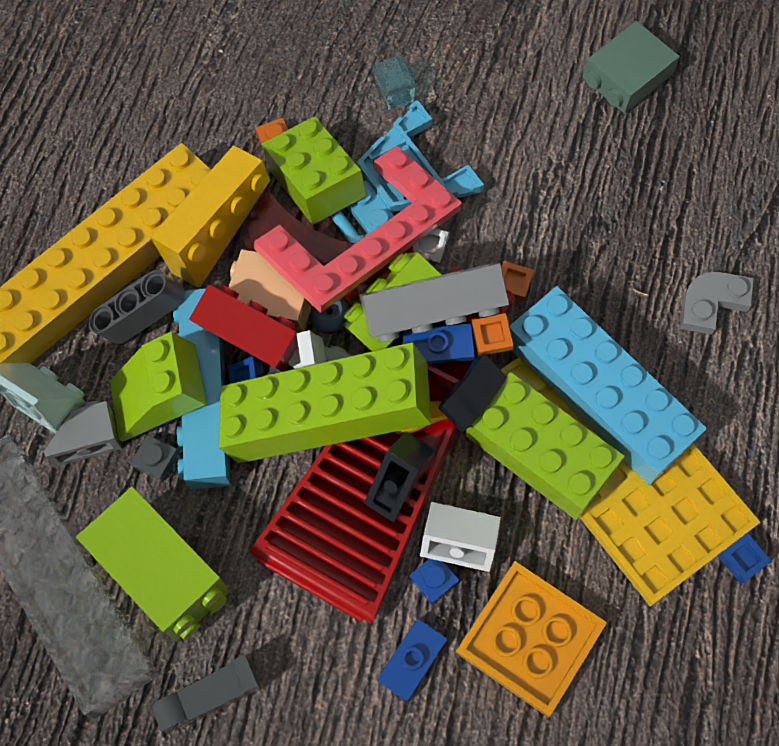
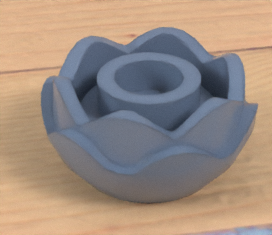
(330, 322)

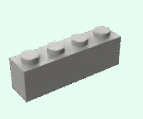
(434, 300)

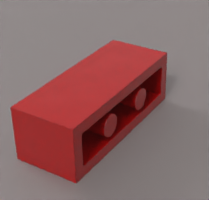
(246, 326)

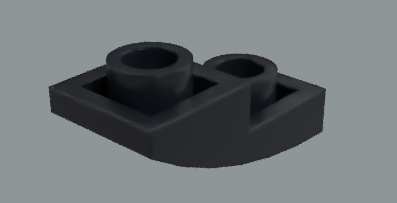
(473, 393)

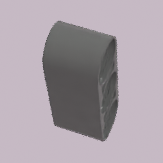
(136, 307)

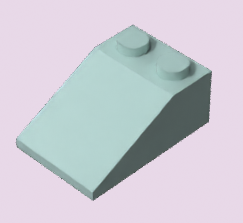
(39, 394)

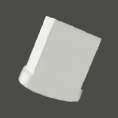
(309, 350)

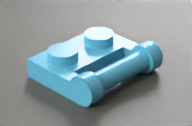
(368, 212)

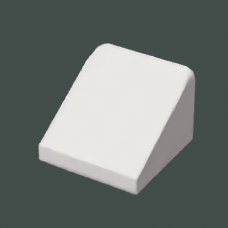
(433, 245)

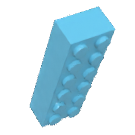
(604, 385)

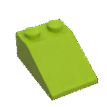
(156, 385)

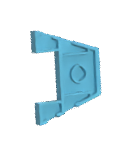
(460, 183)

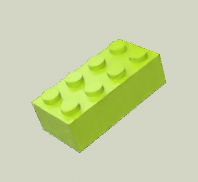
(544, 446)

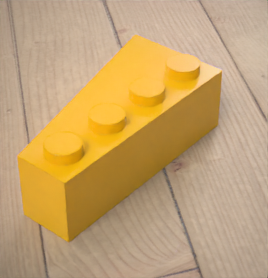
(210, 216)

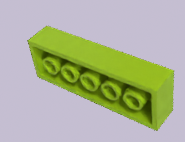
(325, 404)

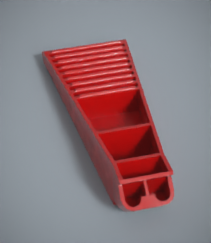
(326, 532)

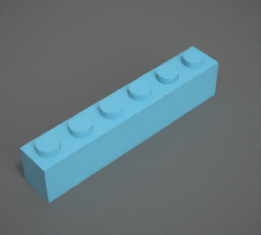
(202, 460)

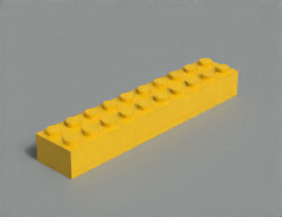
(92, 259)

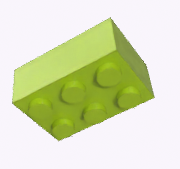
(314, 170)
(404, 270)

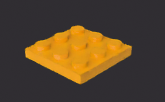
(531, 638)

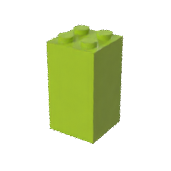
(154, 565)

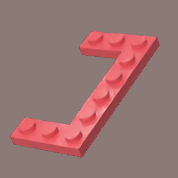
(327, 284)

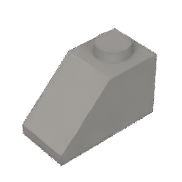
(84, 434)

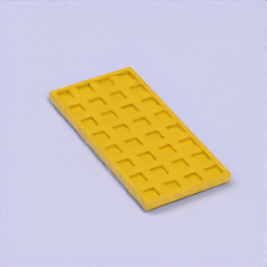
(664, 528)

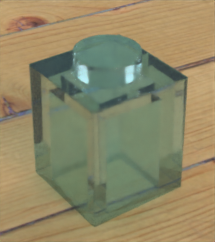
(394, 82)

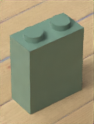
(630, 67)

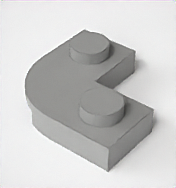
(710, 292)

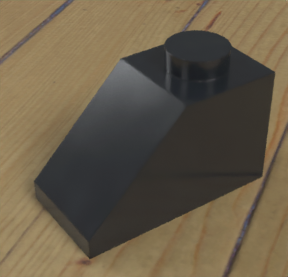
(399, 475)

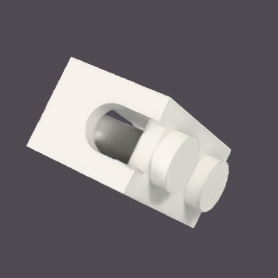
(460, 536)

